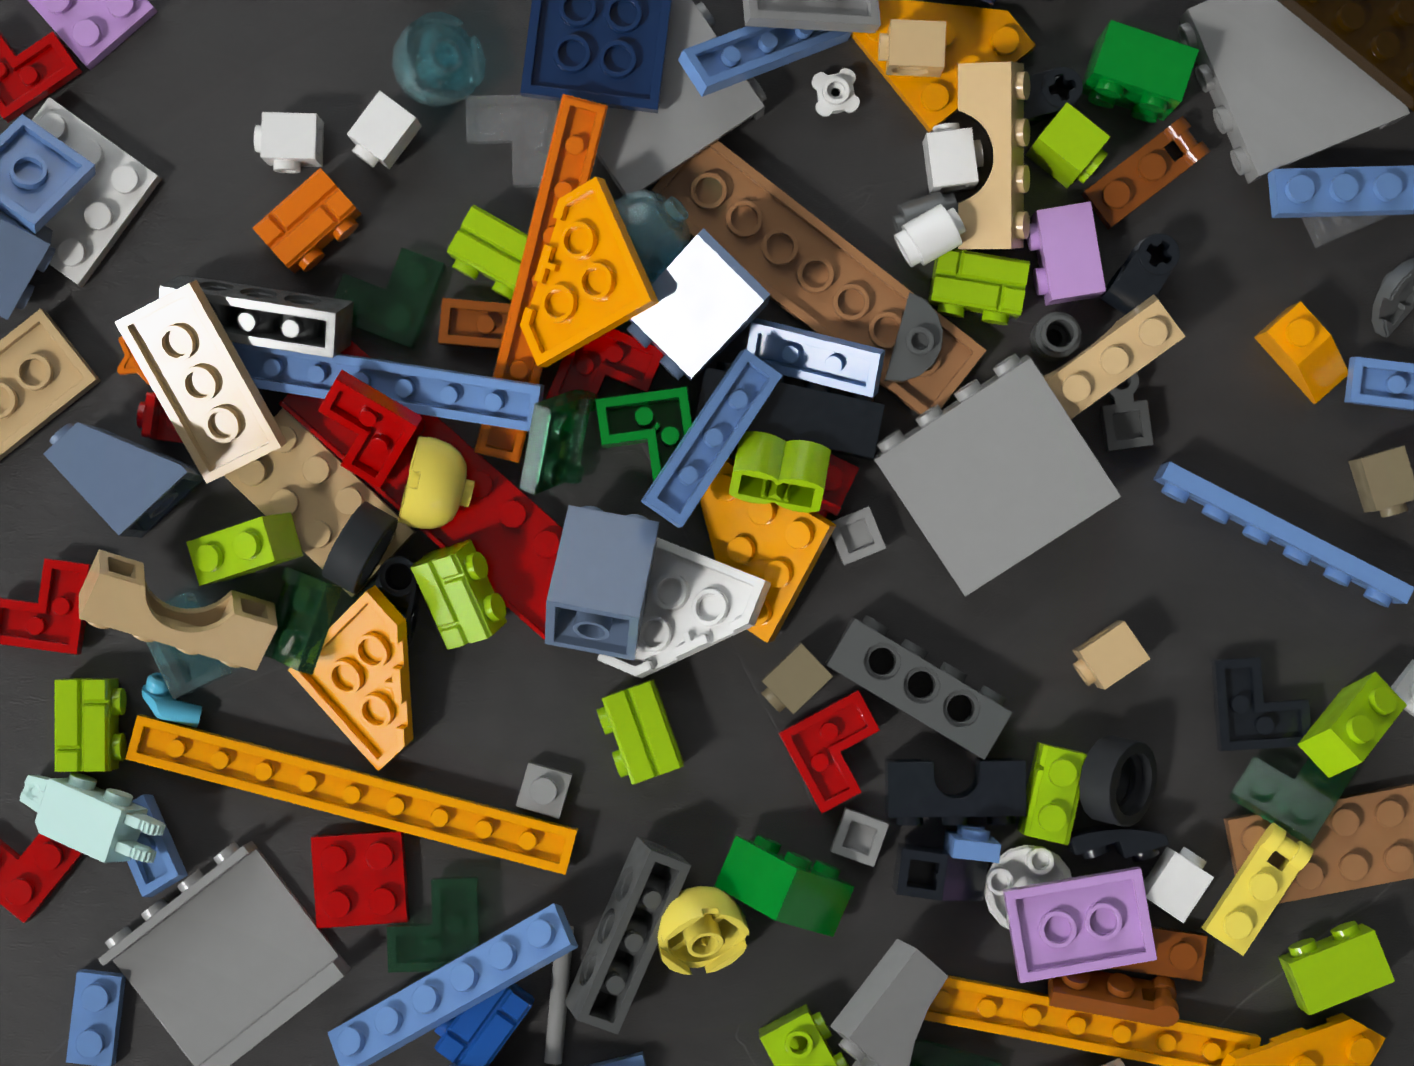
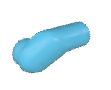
(165, 707)

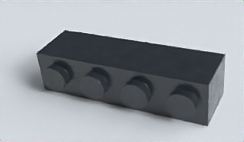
(811, 414)

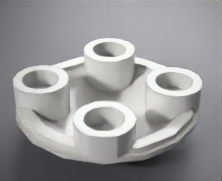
(1018, 868)

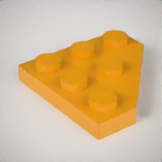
(971, 37)
(585, 276)
(764, 543)
(366, 678)
(1335, 1043)

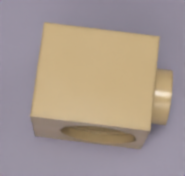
(913, 48)
(1109, 655)

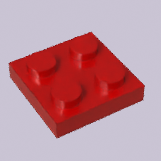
(360, 879)

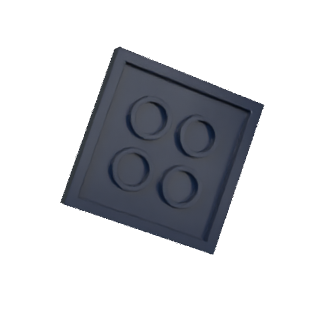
(597, 51)

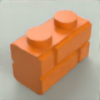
(308, 222)

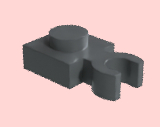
(1126, 422)

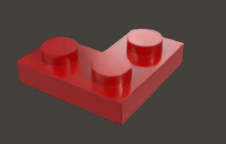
(33, 73)
(610, 356)
(377, 419)
(54, 620)
(817, 745)
(34, 875)

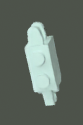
(90, 818)

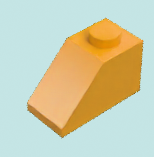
(1304, 351)

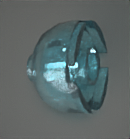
(437, 60)
(655, 227)

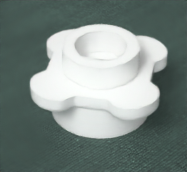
(829, 104)

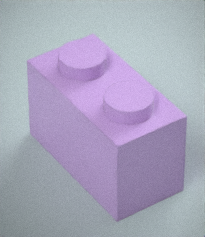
(1066, 254)

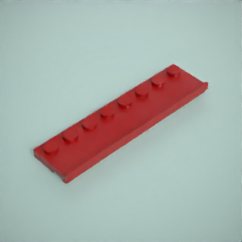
(500, 520)

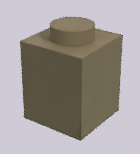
(1384, 481)
(794, 680)

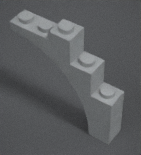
(889, 1008)

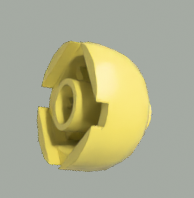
(434, 485)
(702, 931)

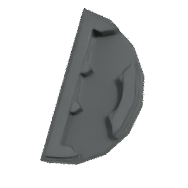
(1394, 299)
(916, 341)

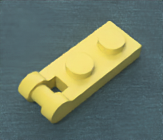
(1256, 889)

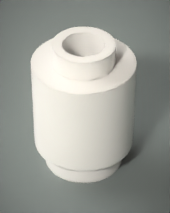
(930, 235)

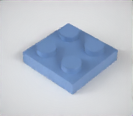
(38, 174)

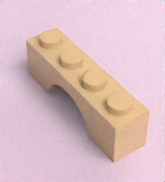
(995, 98)
(1114, 356)
(229, 630)

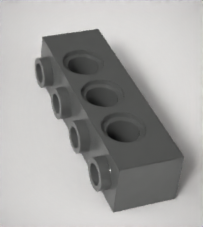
(276, 316)
(974, 732)
(626, 935)

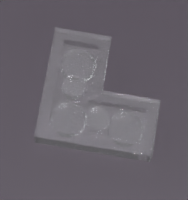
(518, 121)

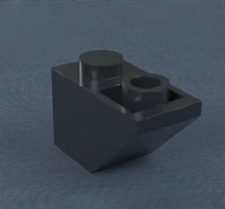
(936, 875)

